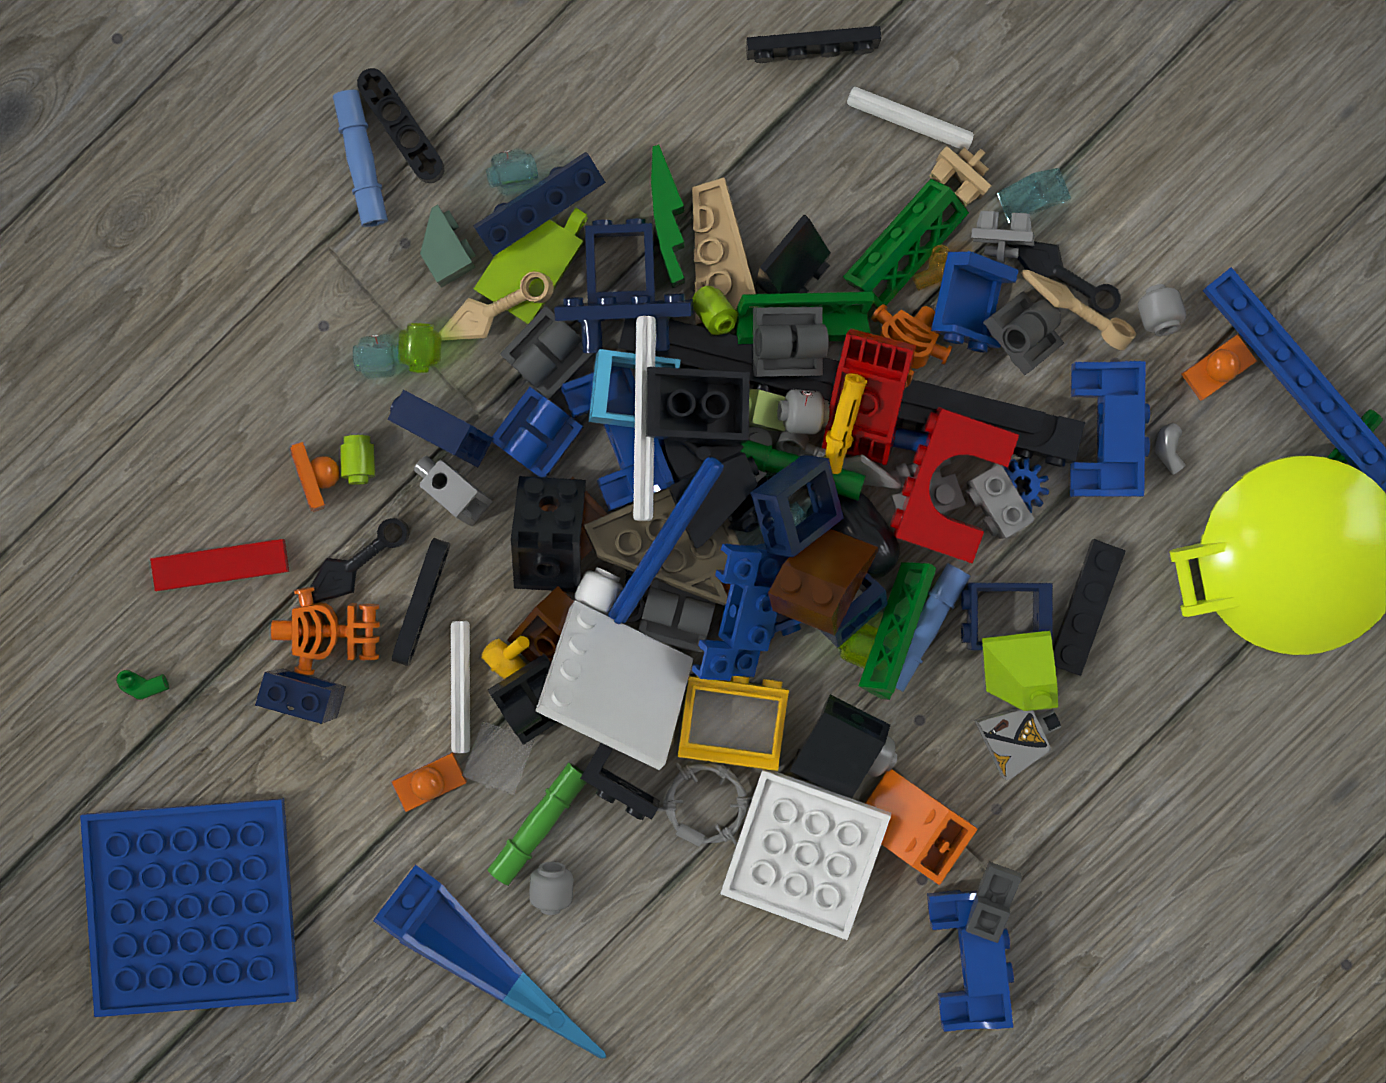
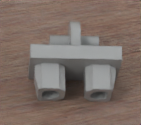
(988, 232)

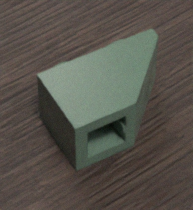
(443, 251)

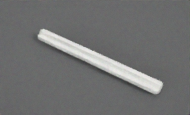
(643, 445)

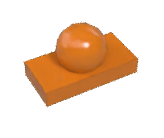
(1219, 367)
(319, 473)
(429, 782)

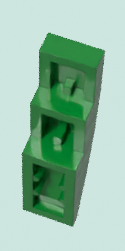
(666, 205)

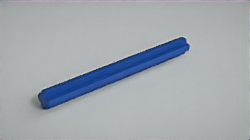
(666, 540)

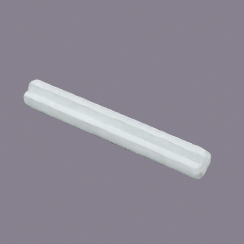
(910, 118)
(460, 686)

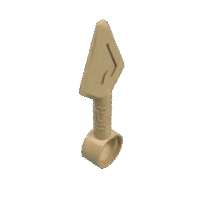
(475, 318)
(1114, 331)

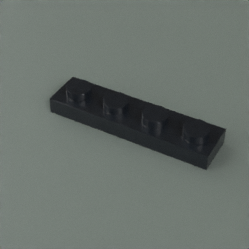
(827, 43)
(1087, 606)

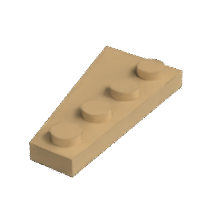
(719, 246)

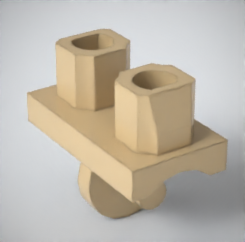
(950, 165)

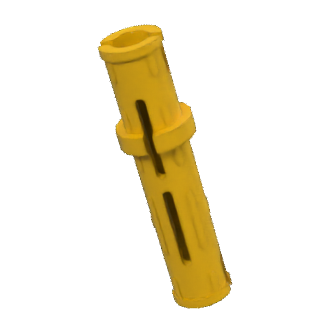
(839, 436)

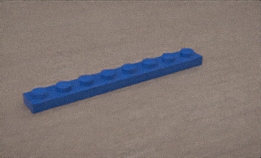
(1299, 375)

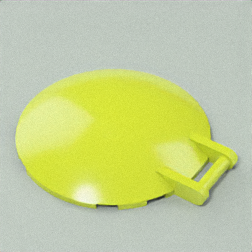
(1293, 556)

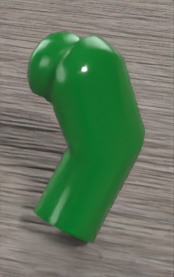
(140, 687)

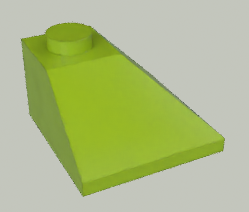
(1021, 670)

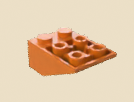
(920, 826)

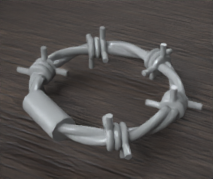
(690, 834)

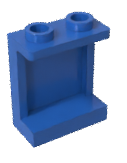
(970, 297)

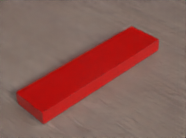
(219, 565)

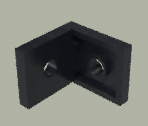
(547, 536)
(614, 787)

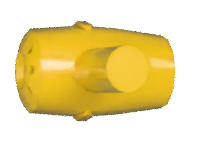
(505, 658)

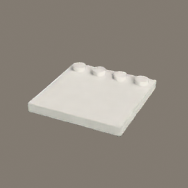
(615, 685)
(805, 853)

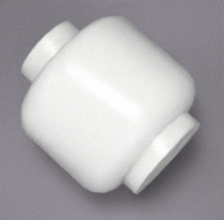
(598, 590)

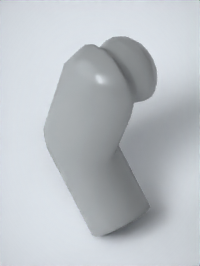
(1166, 447)

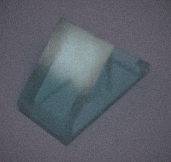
(1034, 193)

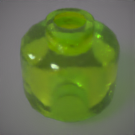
(419, 347)
(858, 646)

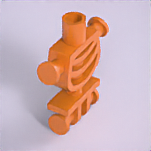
(914, 331)
(293, 631)

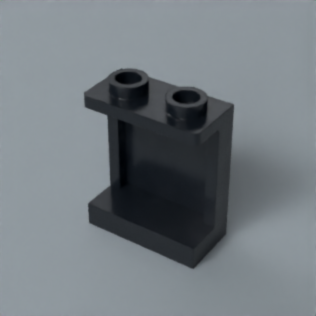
(840, 747)

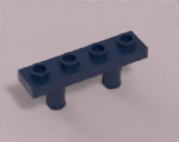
(539, 203)
(607, 307)

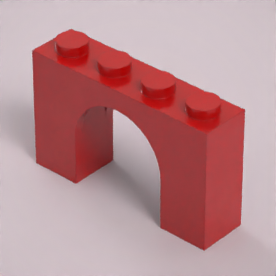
(948, 436)

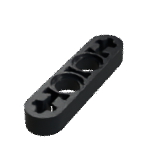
(401, 125)
(420, 601)

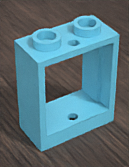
(601, 380)

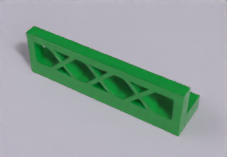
(903, 238)
(837, 311)
(897, 629)

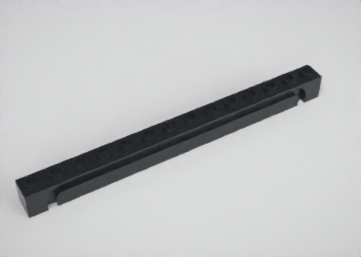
(1038, 432)

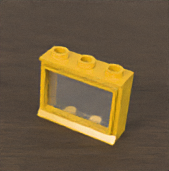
(734, 721)

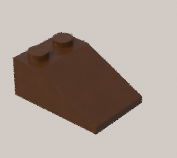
(822, 580)

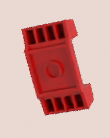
(886, 368)

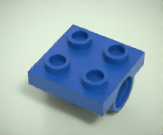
(537, 433)

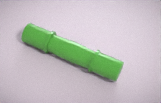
(537, 824)

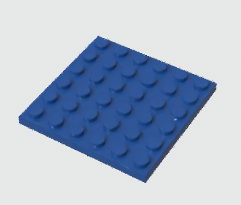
(189, 907)

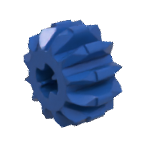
(1032, 483)

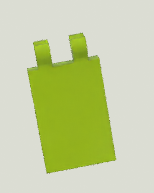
(543, 250)

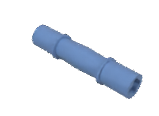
(360, 158)
(934, 611)

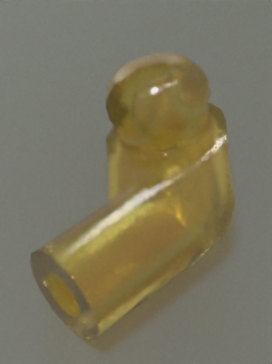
(935, 269)

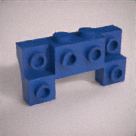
(1119, 429)
(618, 486)
(747, 616)
(984, 969)

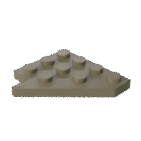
(625, 542)

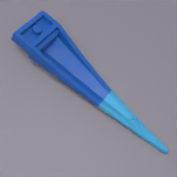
(440, 929)

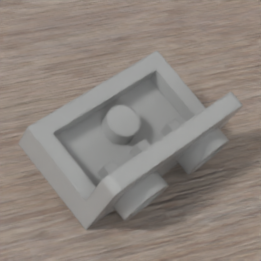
(999, 502)

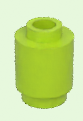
(714, 310)
(357, 459)

